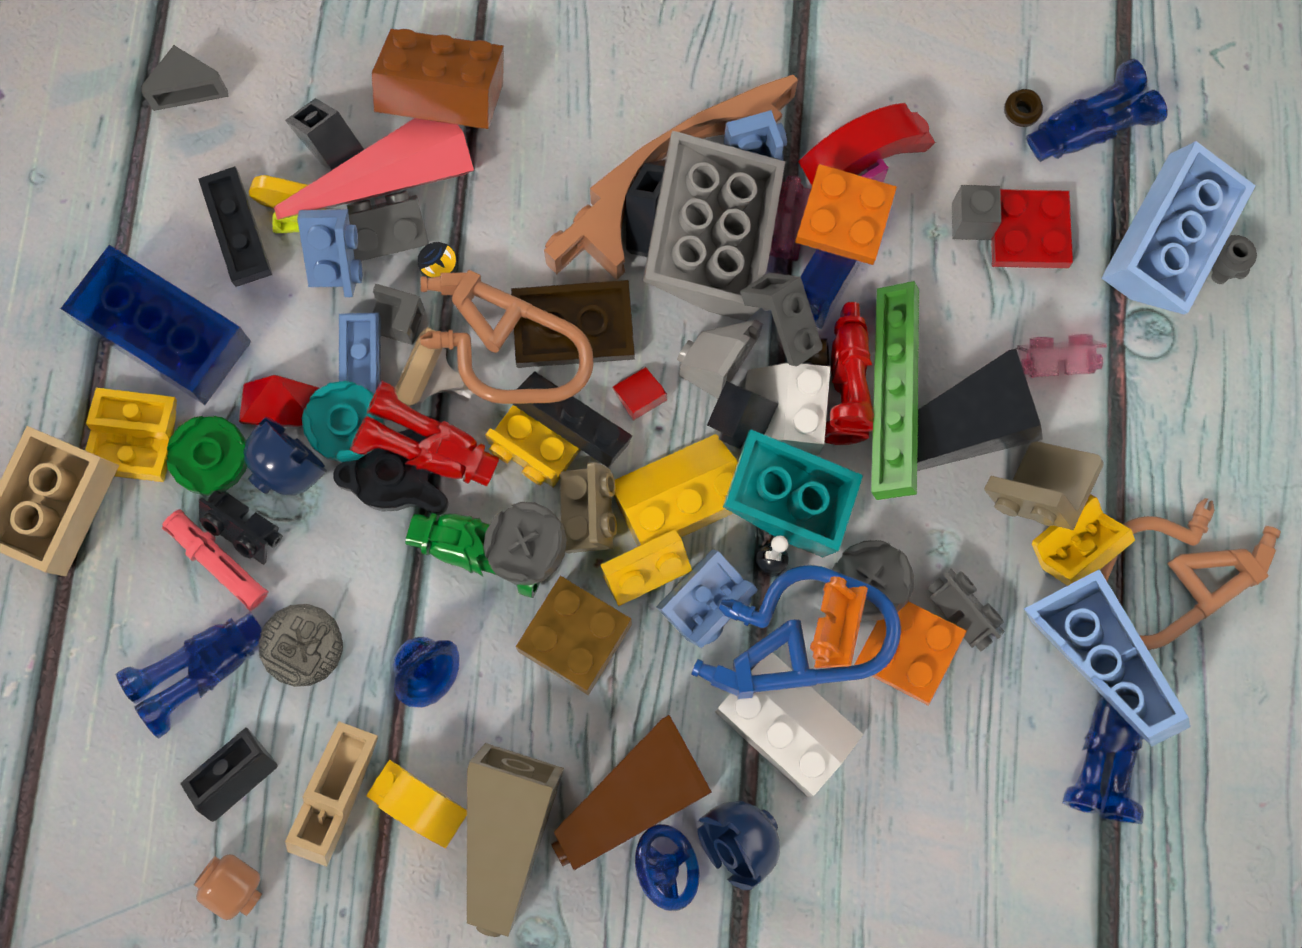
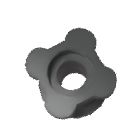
(1234, 259)

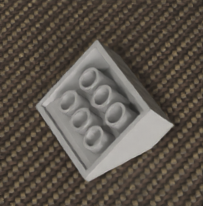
(713, 224)

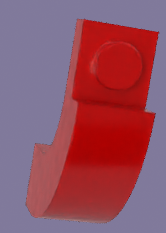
(869, 139)

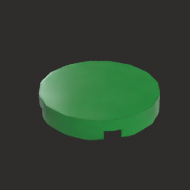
(206, 455)

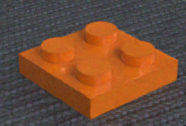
(846, 214)
(922, 654)

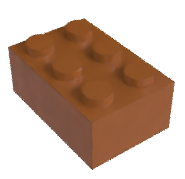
(438, 78)

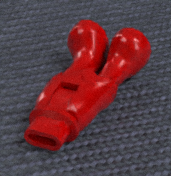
(849, 360)
(444, 451)

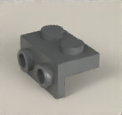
(387, 225)

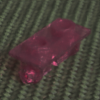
(788, 219)
(1077, 353)

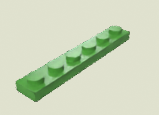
(896, 392)

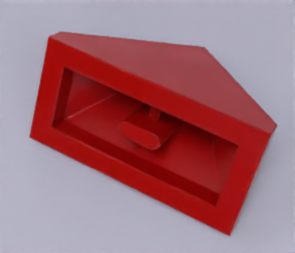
(275, 398)

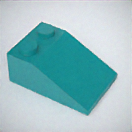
(793, 494)

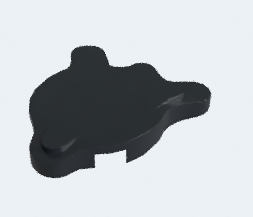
(388, 483)

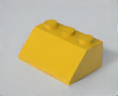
(677, 491)

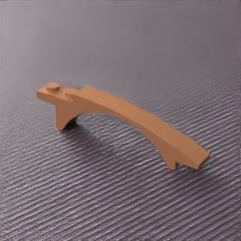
(600, 226)

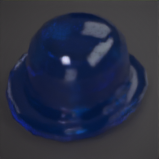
(425, 670)

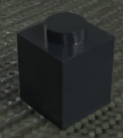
(739, 412)

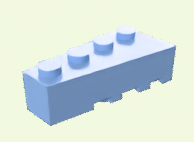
(1107, 650)

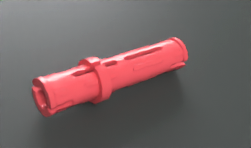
(202, 547)

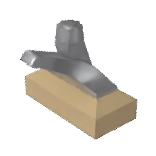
(427, 375)

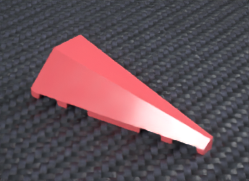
(404, 159)

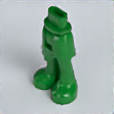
(457, 542)

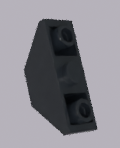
(642, 207)

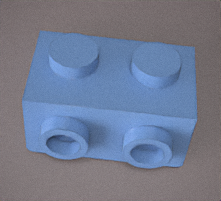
(696, 599)

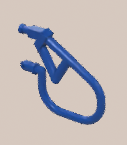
(744, 684)

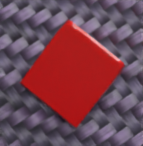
(640, 393)

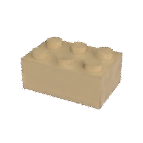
(50, 500)

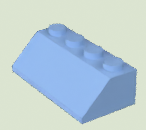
(1179, 230)

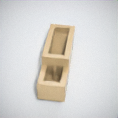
(331, 794)

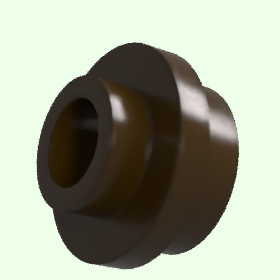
(1025, 98)

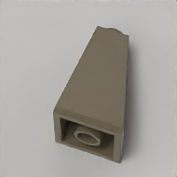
(505, 825)

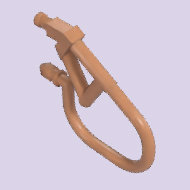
(464, 288)
(1251, 568)

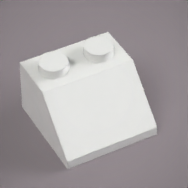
(800, 400)

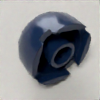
(280, 461)
(742, 840)

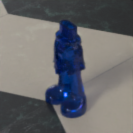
(1086, 123)
(209, 660)
(1107, 734)

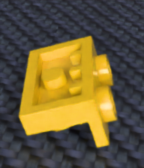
(531, 446)

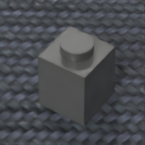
(976, 212)

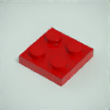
(1033, 230)

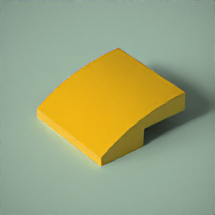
(132, 431)

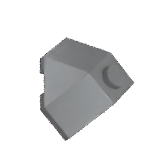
(717, 355)

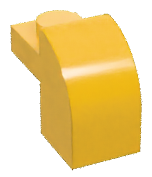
(417, 804)

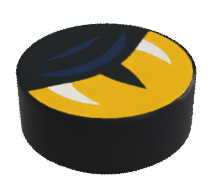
(437, 259)

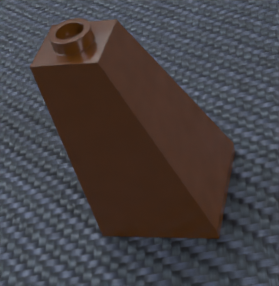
(637, 794)

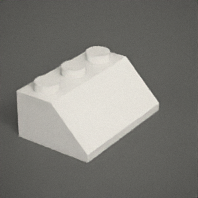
(792, 729)

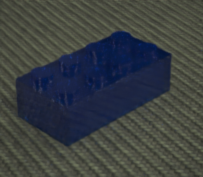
(156, 324)

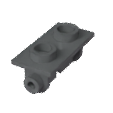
(978, 619)

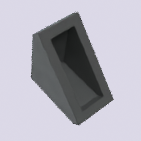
(182, 81)

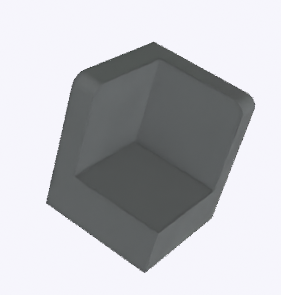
(398, 312)

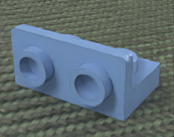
(757, 135)
(328, 249)

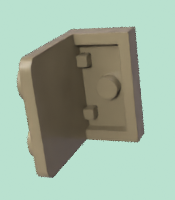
(1048, 485)

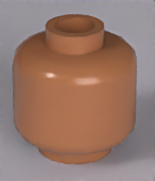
(228, 887)

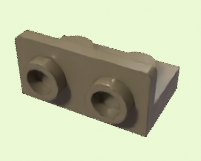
(588, 508)

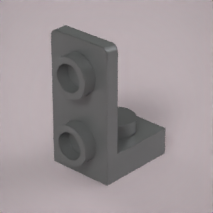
(791, 312)

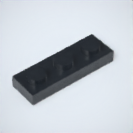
(235, 226)
(577, 423)

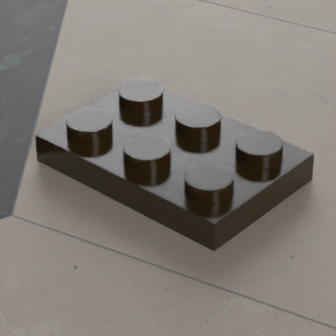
(596, 308)

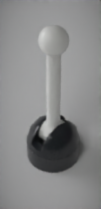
(774, 551)

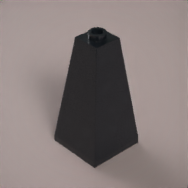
(979, 415)

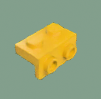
(1081, 551)
(646, 567)

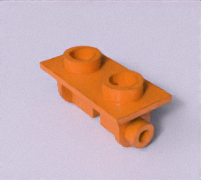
(838, 631)

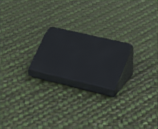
(228, 775)

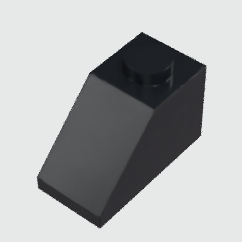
(324, 133)

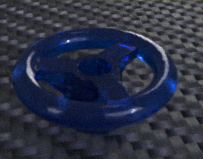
(661, 870)

